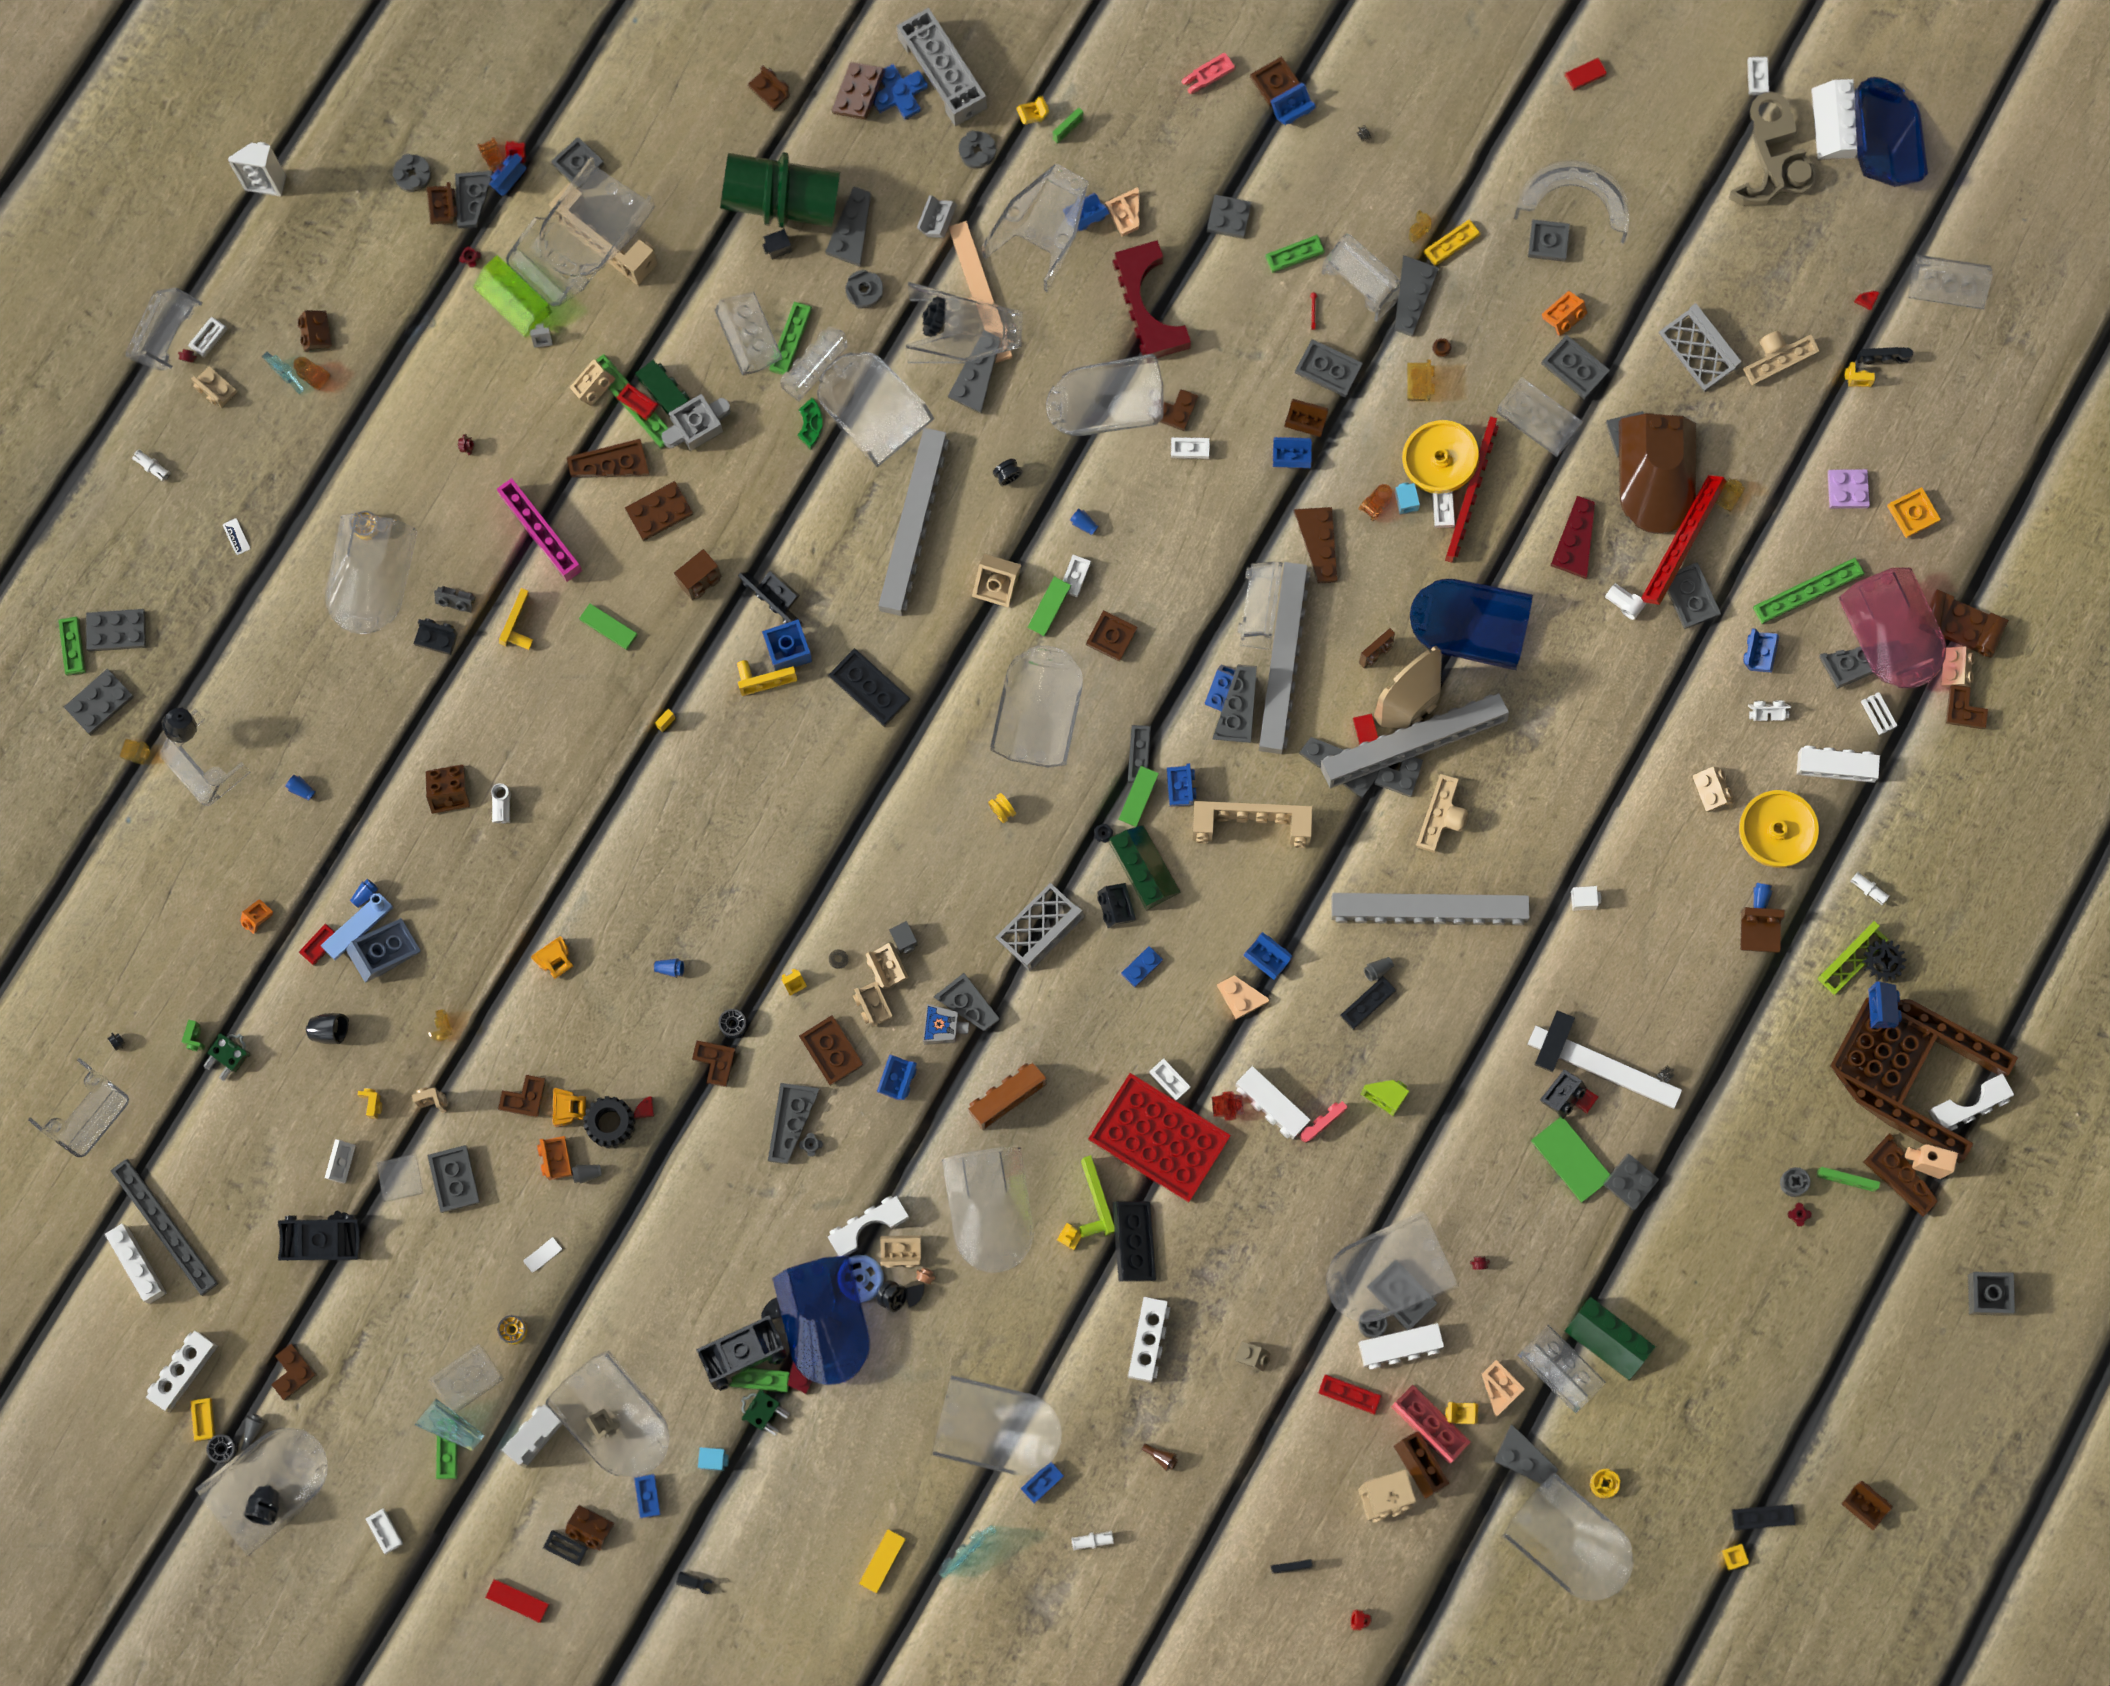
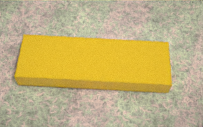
(1452, 242)
(882, 1561)

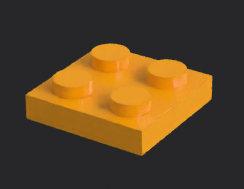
(1913, 512)

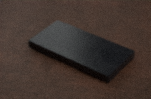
(869, 687)
(1134, 1241)

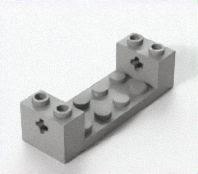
(942, 66)

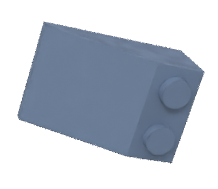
(382, 950)

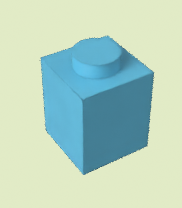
(1407, 498)
(712, 1459)

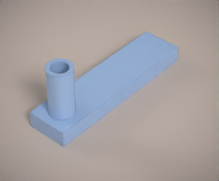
(357, 925)

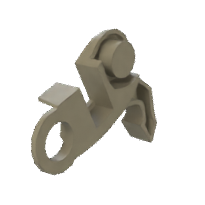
(1782, 173)

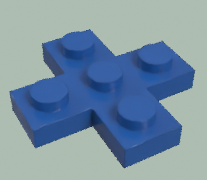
(900, 92)

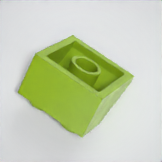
(1386, 1094)

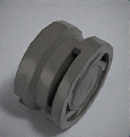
(1795, 1182)
(1373, 1329)

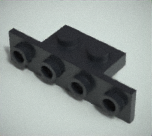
(774, 592)

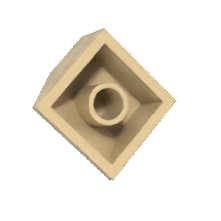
(996, 580)

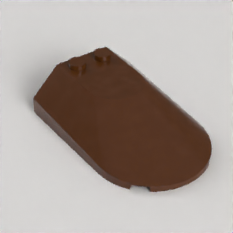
(1657, 470)

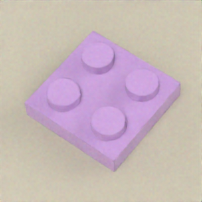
(1848, 489)

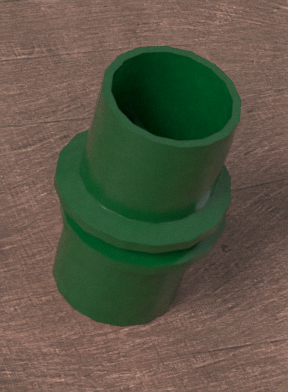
(780, 190)

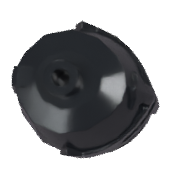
(179, 725)
(321, 1028)
(263, 1506)

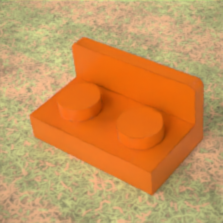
(1565, 312)

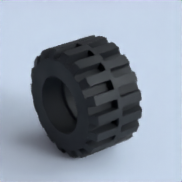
(616, 1137)

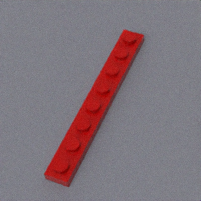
(1470, 497)
(1683, 539)

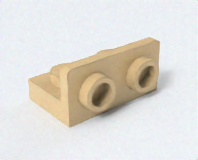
(592, 383)
(214, 386)

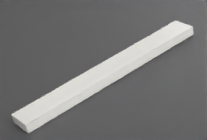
(1612, 1070)

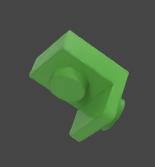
(192, 1033)

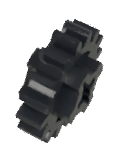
(934, 317)
(1884, 969)

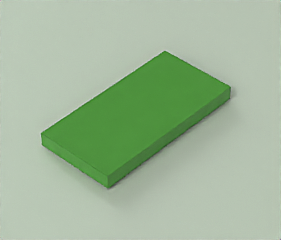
(1571, 1159)

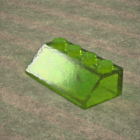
(511, 296)

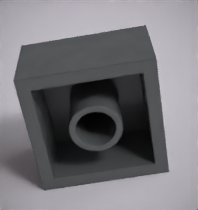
(1991, 1293)

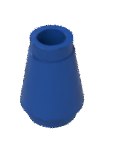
(1083, 521)
(299, 787)
(364, 893)
(1762, 895)
(670, 967)

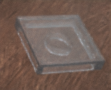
(400, 1178)

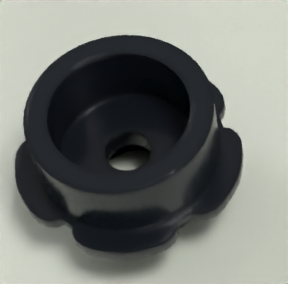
(1103, 828)
(116, 1041)

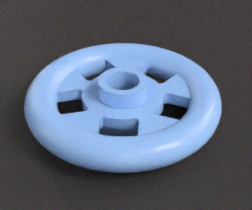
(877, 1279)

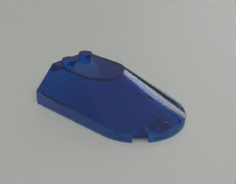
(1889, 133)
(1472, 621)
(824, 1319)

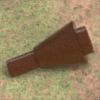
(1165, 1459)

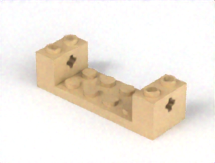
(636, 262)
(1298, 816)
(1387, 1496)

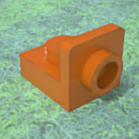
(255, 915)

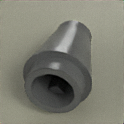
(1377, 969)
(584, 1173)

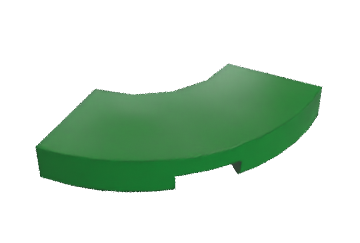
(812, 423)

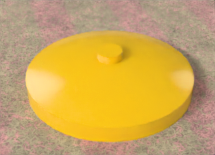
(1440, 456)
(1778, 828)

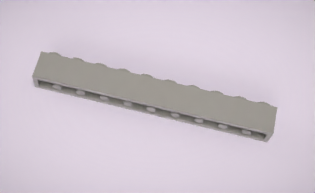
(913, 521)
(1283, 657)
(1414, 740)
(1430, 907)

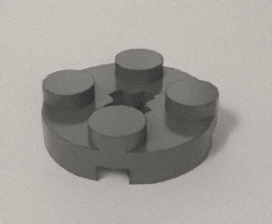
(974, 139)
(415, 182)
(862, 299)

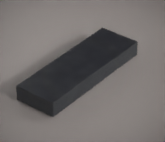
(1368, 1003)
(1554, 1041)
(1763, 1517)

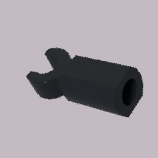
(692, 1582)

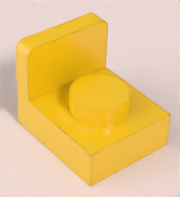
(1858, 379)

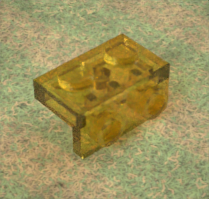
(1419, 381)

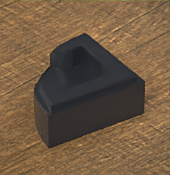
(914, 1294)
(772, 1309)

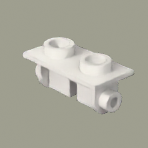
(1761, 710)

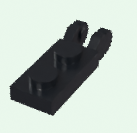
(1886, 355)

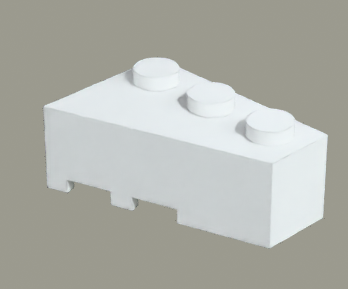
(532, 1436)

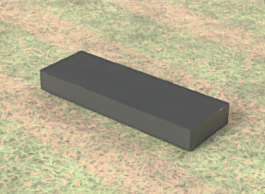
(1138, 750)

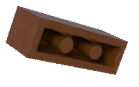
(1421, 1464)

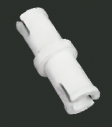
(151, 465)
(1870, 888)
(1092, 1540)

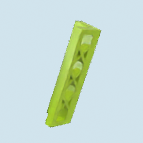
(1851, 950)

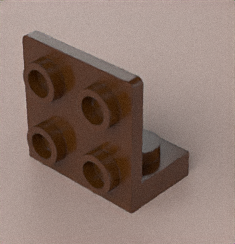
(446, 789)
(1761, 929)

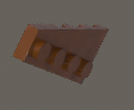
(615, 460)
(1318, 535)
(1894, 1169)

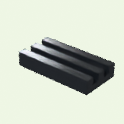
(580, 1555)
(1291, 1566)

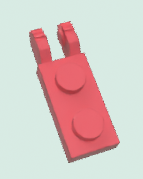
(1209, 72)
(1322, 1122)

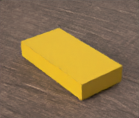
(203, 1419)

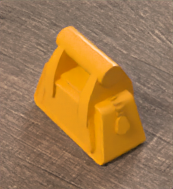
(551, 955)
(564, 1107)

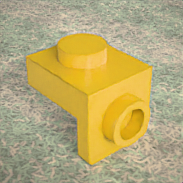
(1033, 111)
(374, 1105)
(1462, 1413)

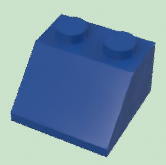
(787, 645)
(1883, 1005)

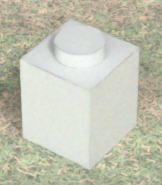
(1585, 898)

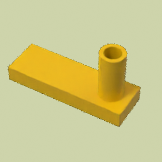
(508, 634)
(763, 682)

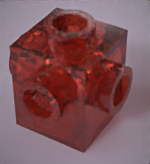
(1227, 1106)

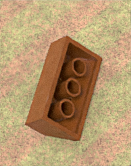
(1007, 1096)

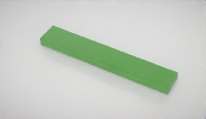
(654, 425)
(1808, 590)

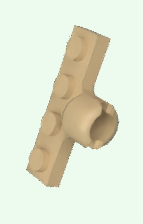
(1779, 356)
(1441, 814)

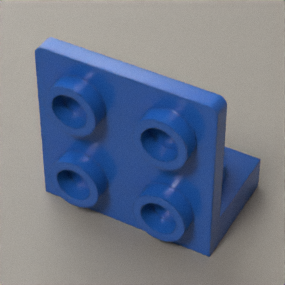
(1220, 687)

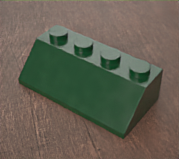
(1144, 866)
(1609, 1338)

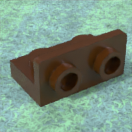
(769, 88)

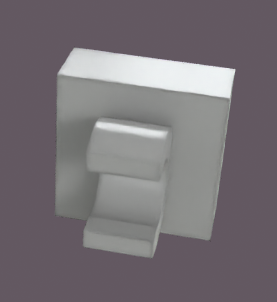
(541, 336)

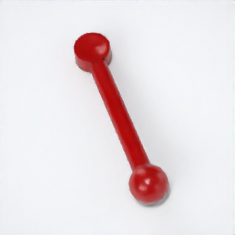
(1313, 295)

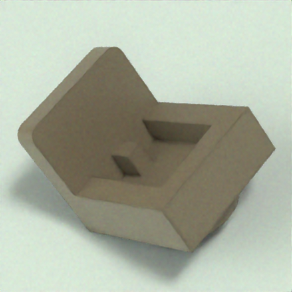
(1253, 1356)
(602, 1424)

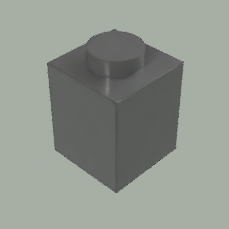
(903, 938)

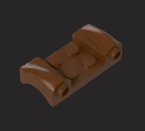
(1966, 624)

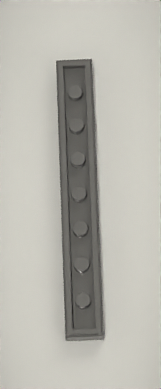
(164, 1227)

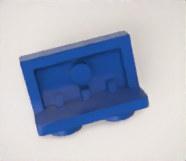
(1292, 104)
(505, 178)
(1092, 211)
(1292, 452)
(1761, 651)
(1180, 785)
(1268, 955)
(897, 1078)

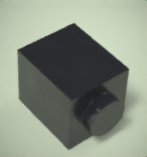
(777, 244)

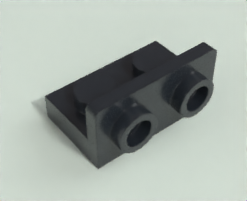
(435, 636)
(1116, 905)
(1564, 1094)

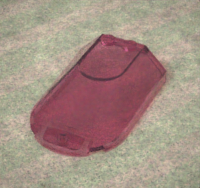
(1895, 627)

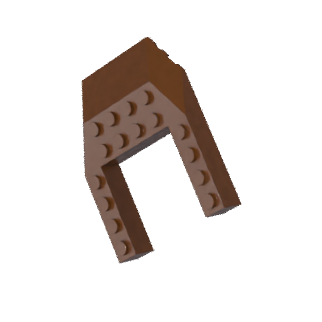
(1883, 1063)

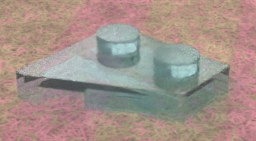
(283, 371)

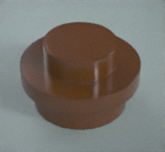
(1441, 347)

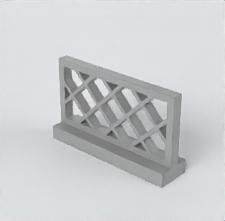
(1715, 339)
(1053, 935)

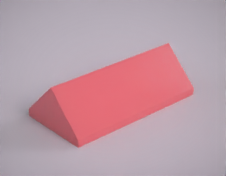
(1431, 1424)

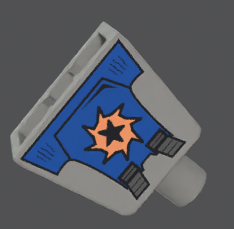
(942, 1026)

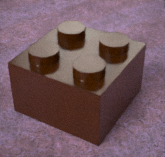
(698, 575)

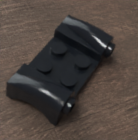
(320, 1238)
(741, 1351)

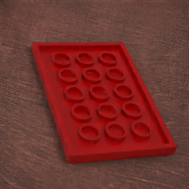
(1159, 1137)

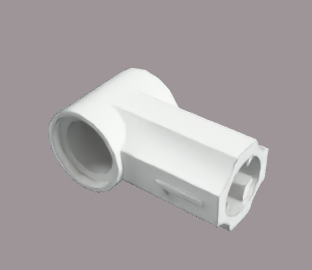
(1629, 604)
(500, 806)

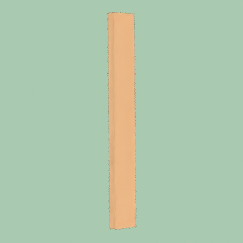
(972, 269)

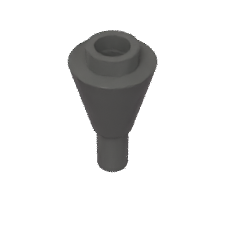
(252, 1427)

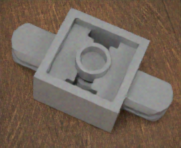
(696, 422)

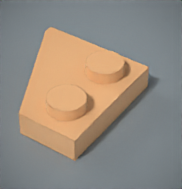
(1125, 211)
(1240, 996)
(1500, 1386)

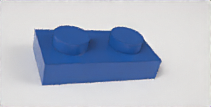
(1141, 966)
(1042, 1482)
(647, 1496)

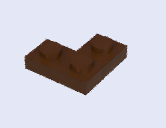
(1179, 414)
(1961, 713)
(720, 1059)
(526, 1103)
(297, 1372)

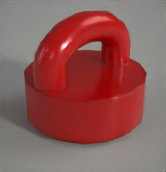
(1357, 1620)

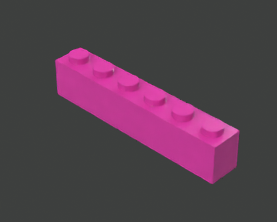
(539, 530)

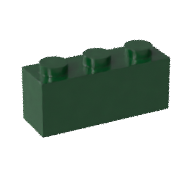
(661, 387)

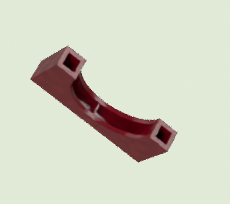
(1155, 336)

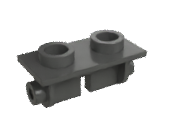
(446, 597)

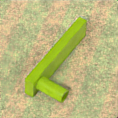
(1105, 1223)

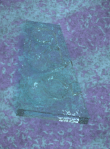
(448, 1425)
(963, 1551)

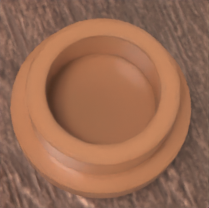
(925, 1275)

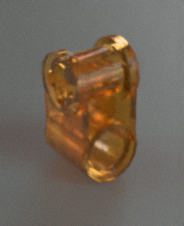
(491, 154)
(312, 374)
(1374, 504)

